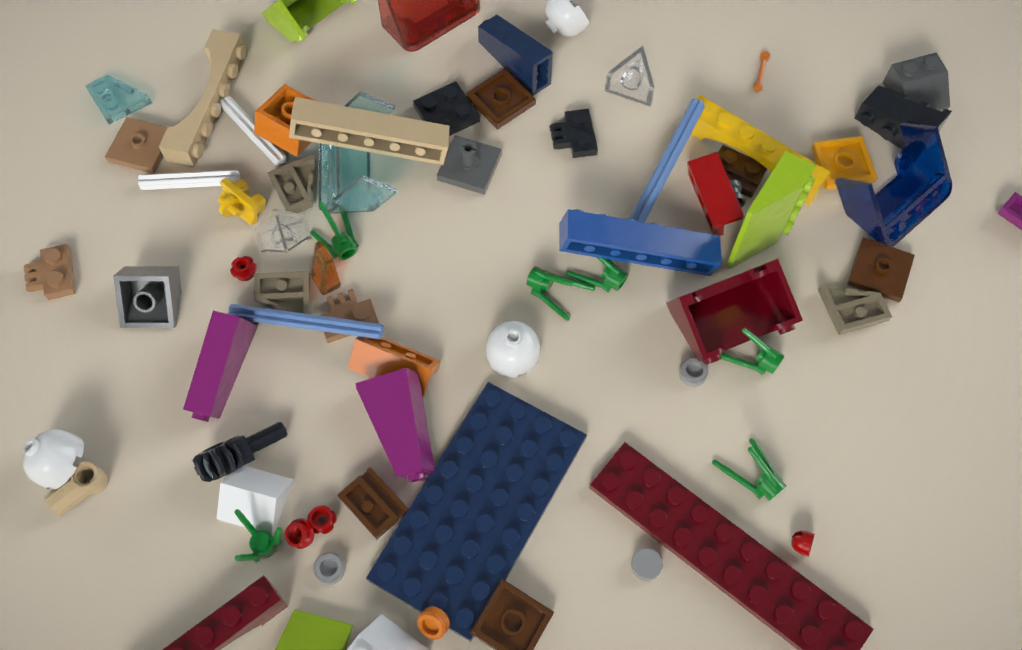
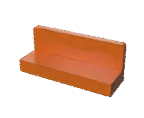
(382, 356)

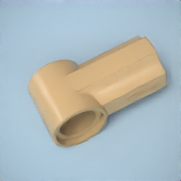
(76, 488)

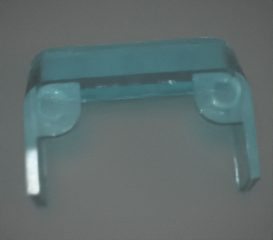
(346, 172)

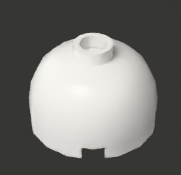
(565, 17)
(512, 349)
(50, 457)

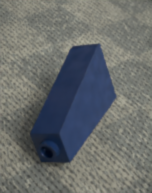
(518, 53)

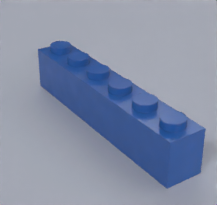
(639, 242)

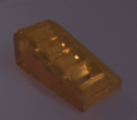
(324, 270)

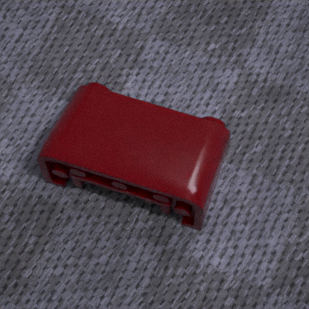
(717, 313)

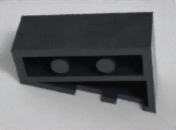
(887, 109)

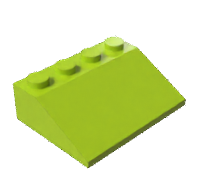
(774, 208)

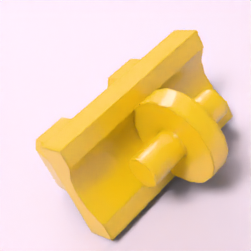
(236, 202)

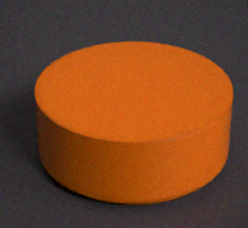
(433, 623)

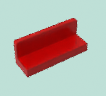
(714, 192)

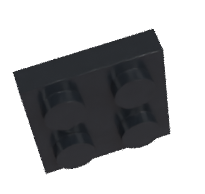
(447, 107)

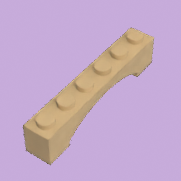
(186, 140)

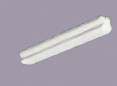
(240, 117)
(186, 179)

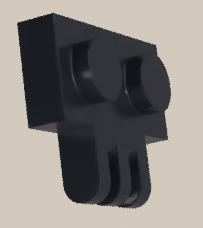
(575, 134)

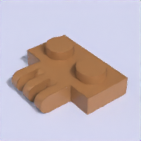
(52, 273)
(349, 310)

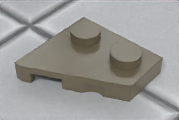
(295, 183)
(284, 291)
(854, 309)

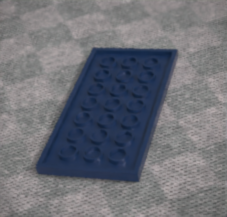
(477, 508)

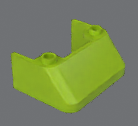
(295, 17)

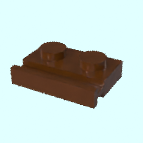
(743, 169)
(373, 503)

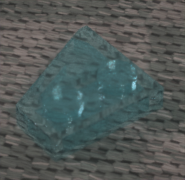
(116, 98)

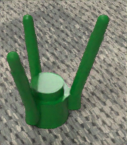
(342, 245)
(613, 276)
(542, 280)
(768, 357)
(769, 483)
(261, 542)

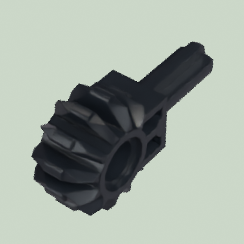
(234, 453)

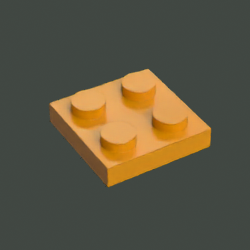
(844, 159)

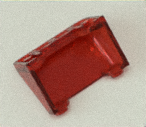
(420, 22)

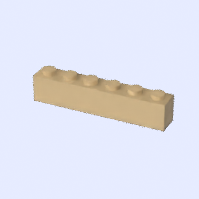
(369, 131)

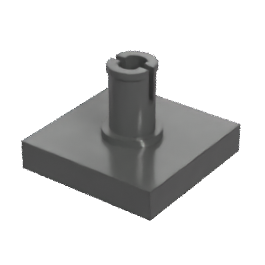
(469, 164)

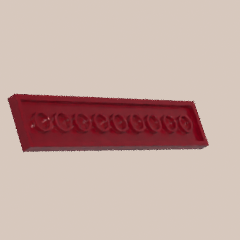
(727, 555)

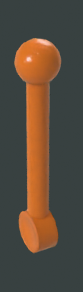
(764, 57)

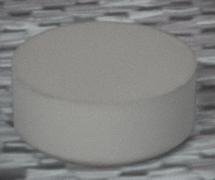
(693, 372)
(646, 564)
(329, 568)

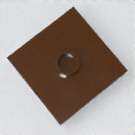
(501, 98)
(881, 269)
(511, 620)

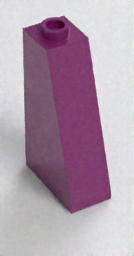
(218, 365)
(400, 421)

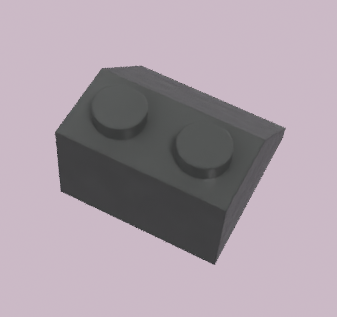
(921, 80)
(148, 296)

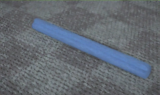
(668, 160)
(308, 321)

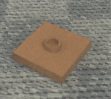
(137, 145)

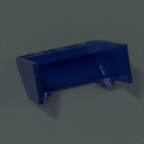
(910, 197)

